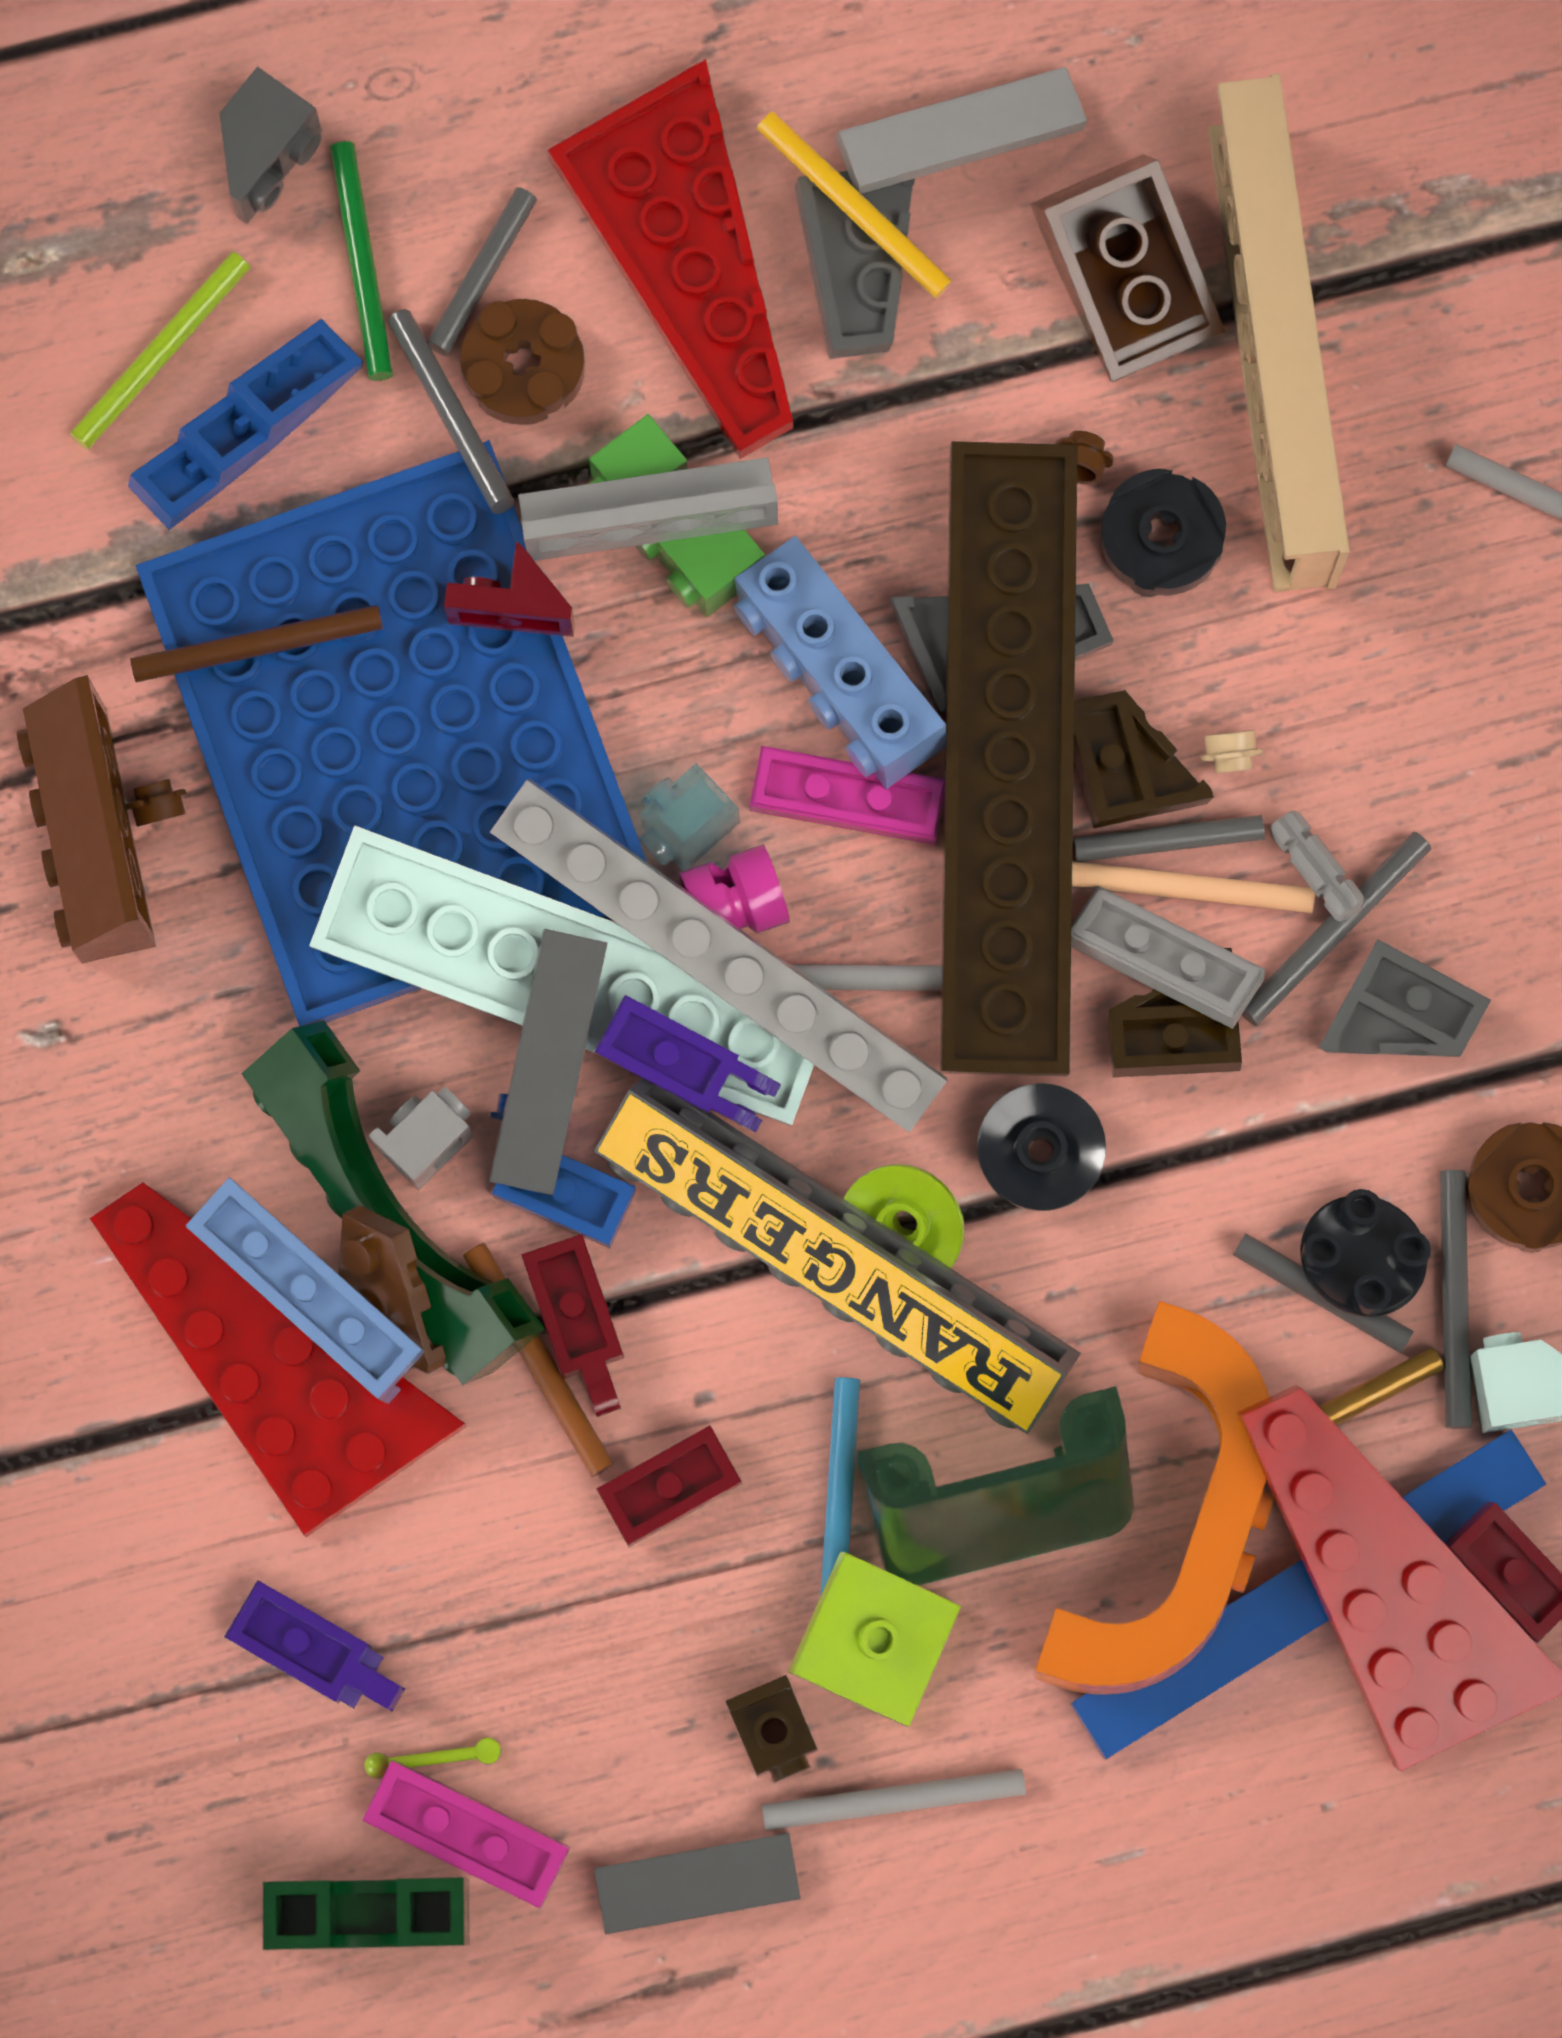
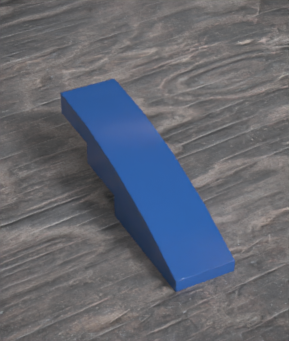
(245, 424)

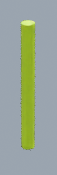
(160, 350)

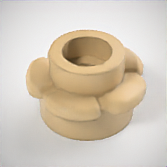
(1231, 750)

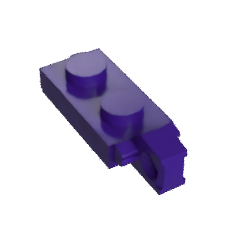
(311, 1649)

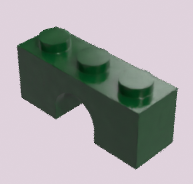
(366, 1913)

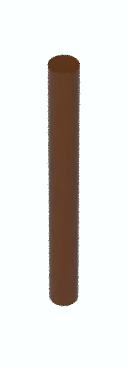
(256, 643)

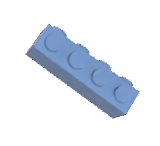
(839, 662)

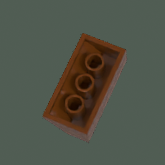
(86, 824)

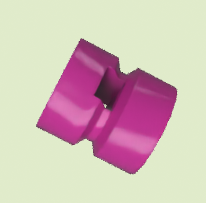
(742, 892)

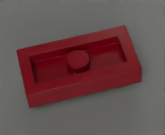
(669, 1486)
(1510, 1569)

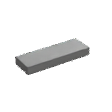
(1166, 957)

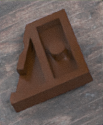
(381, 1266)

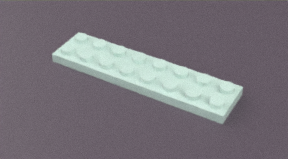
(481, 944)

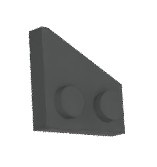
(1404, 1010)

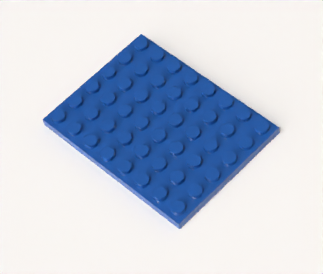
(378, 730)

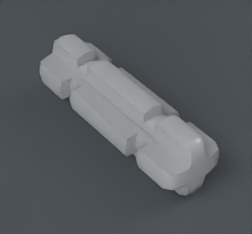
(1317, 866)

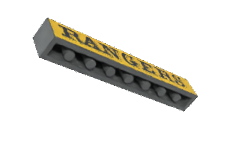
(837, 1254)

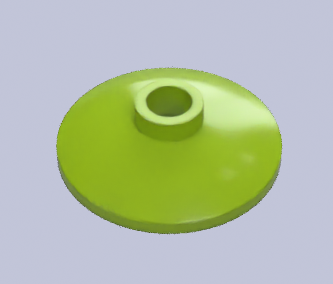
(911, 1189)

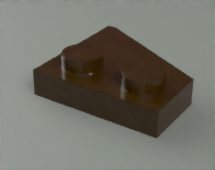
(1127, 764)
(1166, 1037)

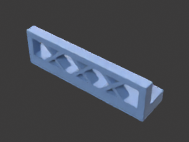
(305, 1289)

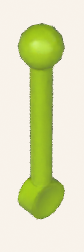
(486, 1751)

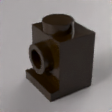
(769, 1702)

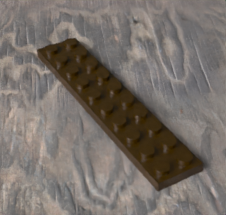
(1009, 759)

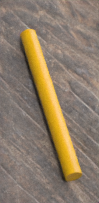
(854, 204)

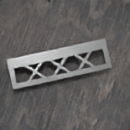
(648, 509)

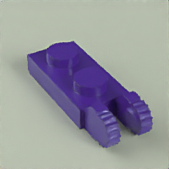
(680, 1061)

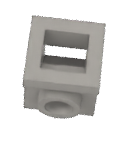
(424, 1135)

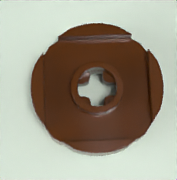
(503, 331)
(1494, 1186)

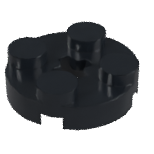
(1174, 499)

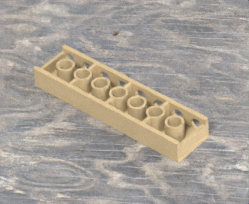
(1278, 336)

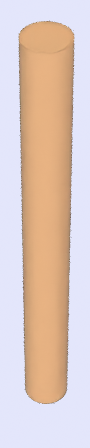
(1193, 887)

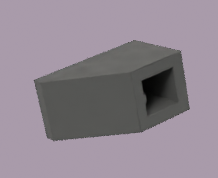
(263, 138)

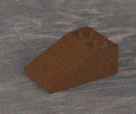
(1128, 266)

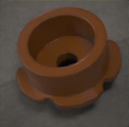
(1091, 456)
(156, 803)

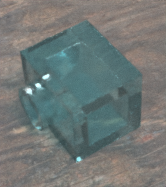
(686, 818)

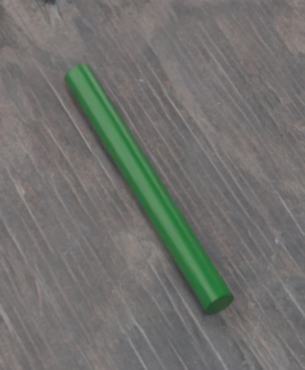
(361, 261)

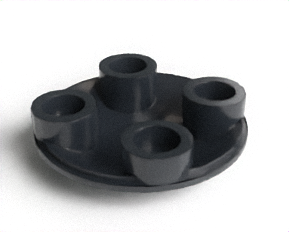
(1364, 1255)

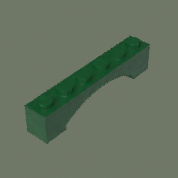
(311, 1097)

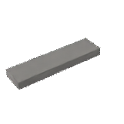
(961, 130)

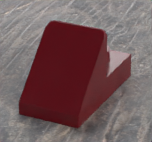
(528, 605)

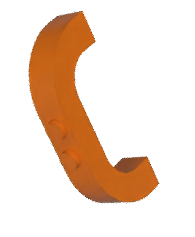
(1134, 1655)

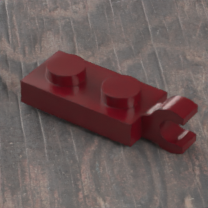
(576, 1316)

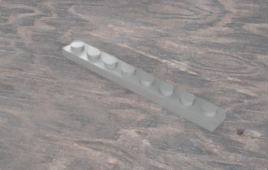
(718, 955)

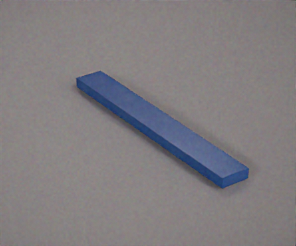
(1290, 1607)

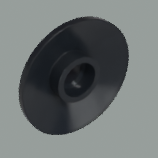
(1047, 1115)

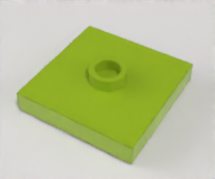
(874, 1639)

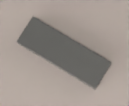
(697, 1883)

